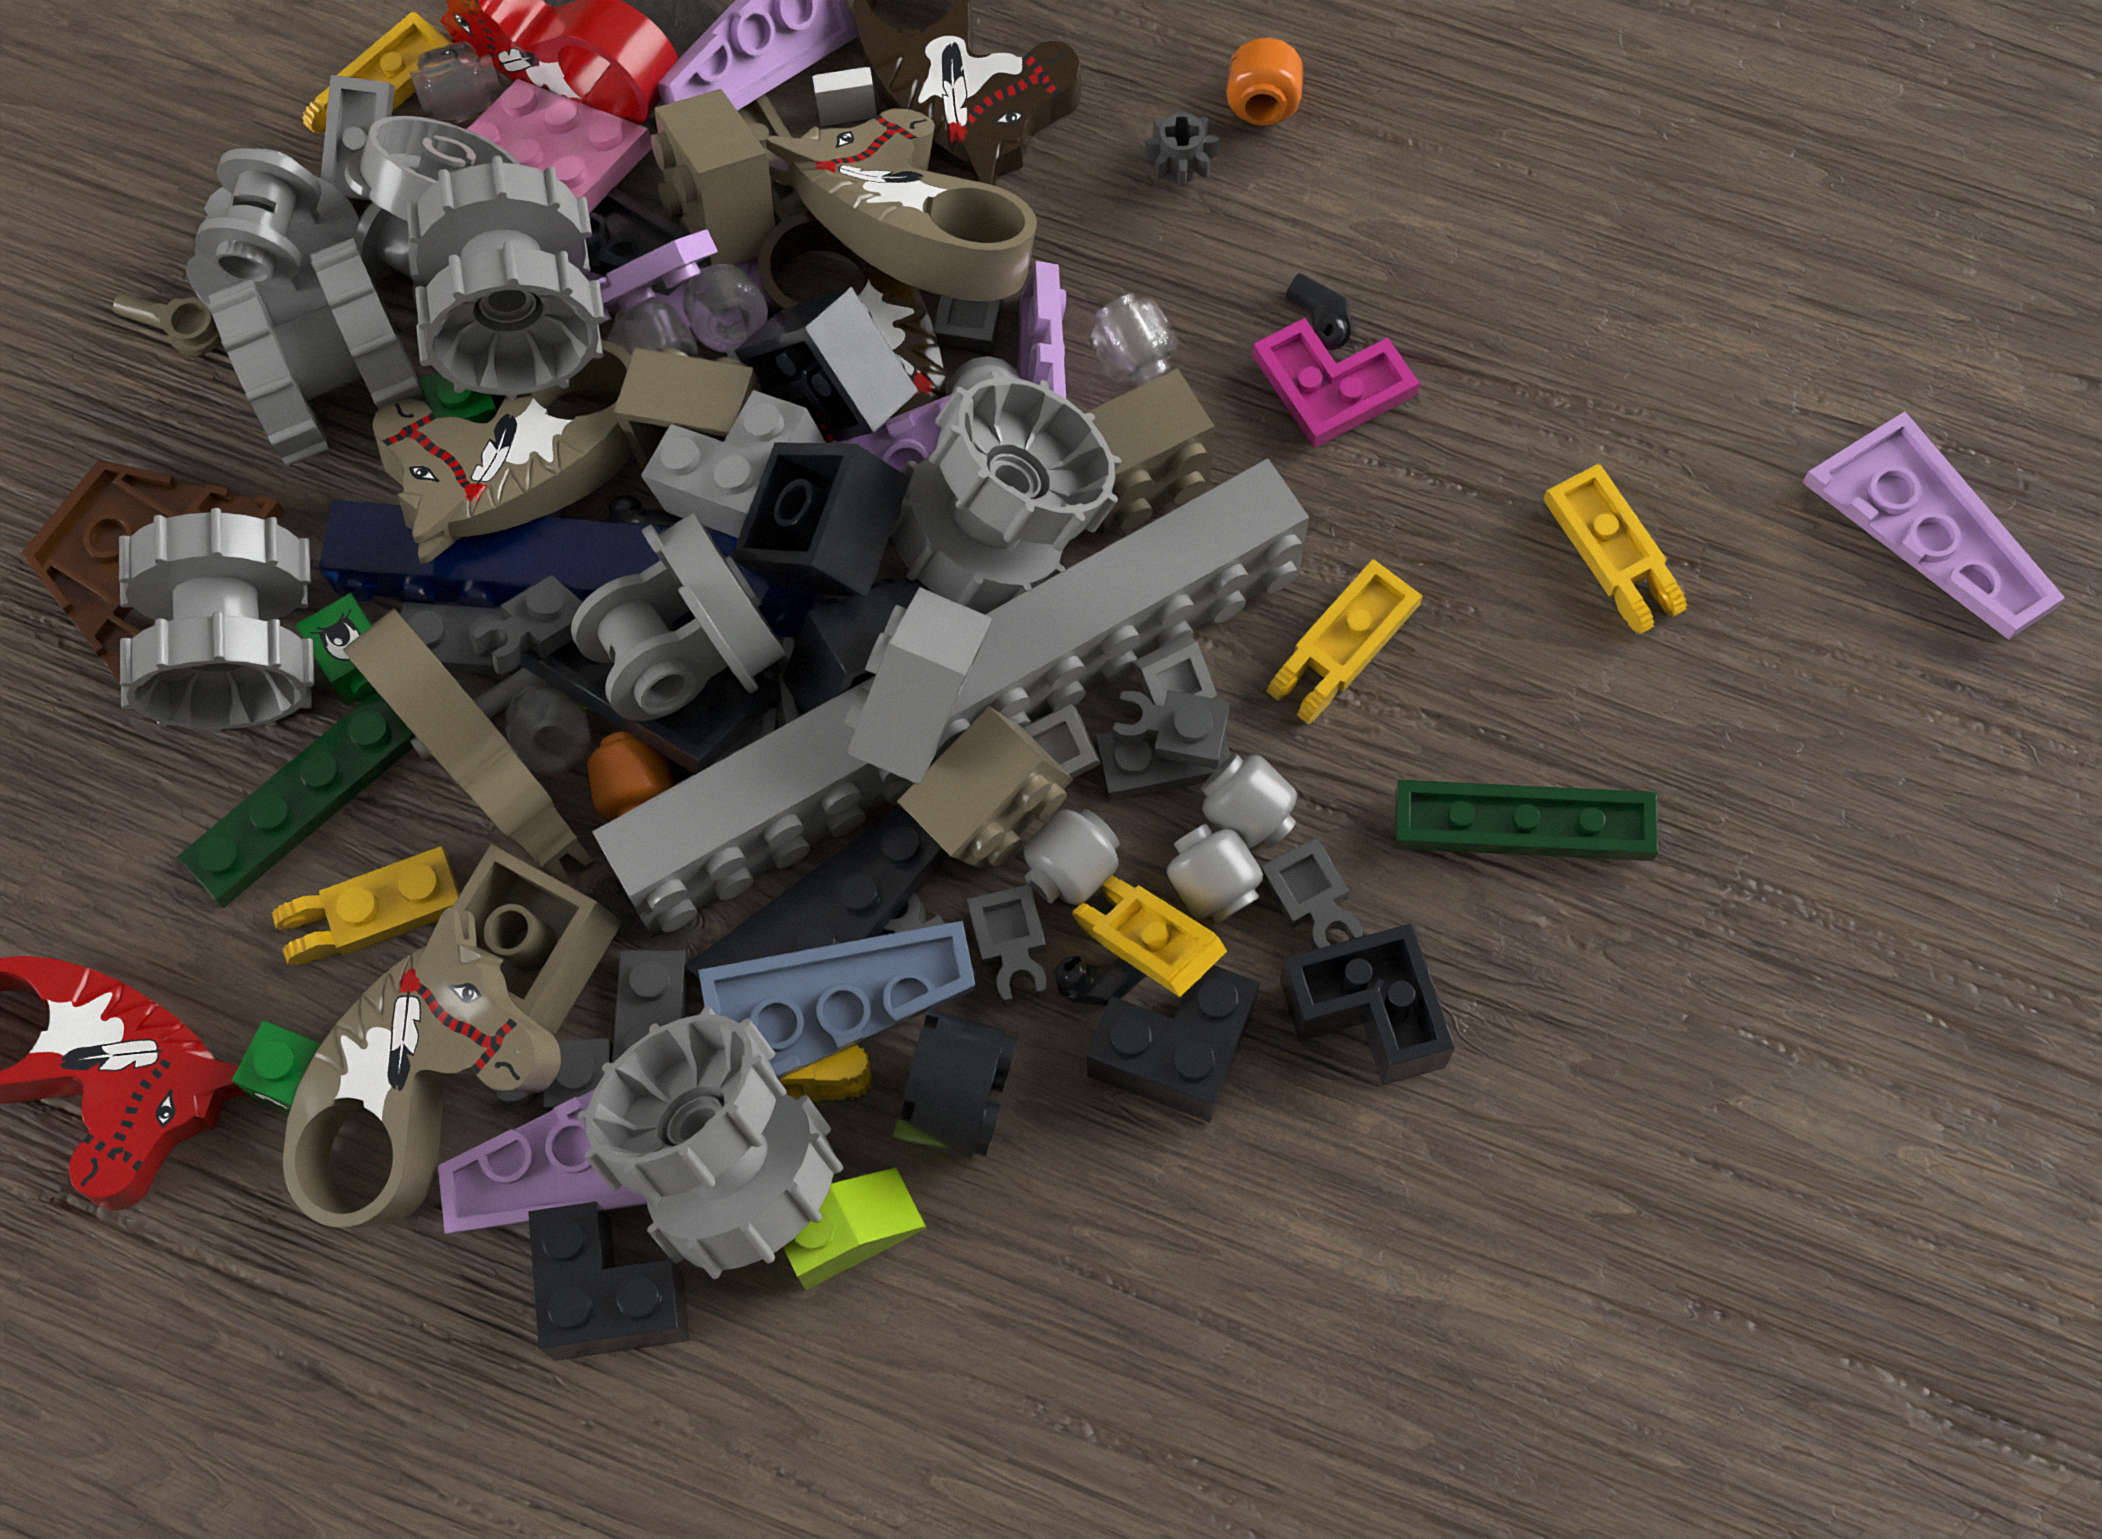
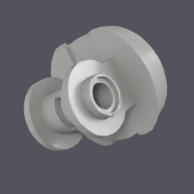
(397, 168)
(266, 229)
(632, 619)

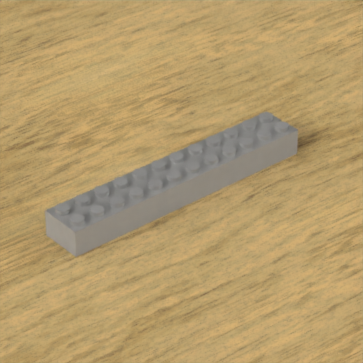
(1036, 658)

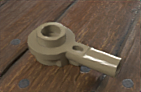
(186, 321)

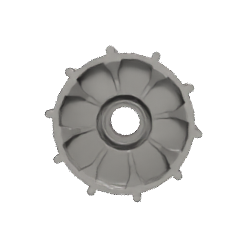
(503, 279)
(314, 352)
(1002, 492)
(216, 608)
(710, 1142)

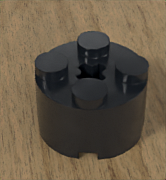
(951, 1085)

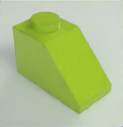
(856, 1223)

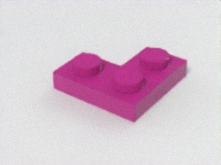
(1329, 395)

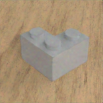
(721, 477)
(918, 679)

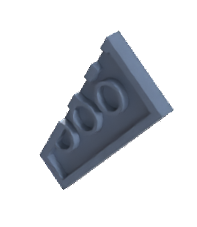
(841, 993)

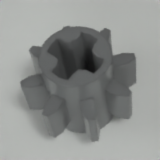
(1181, 147)

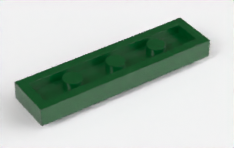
(298, 799)
(1526, 820)

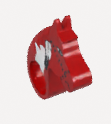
(580, 50)
(133, 1061)

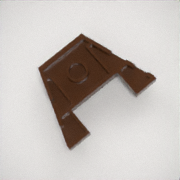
(80, 542)

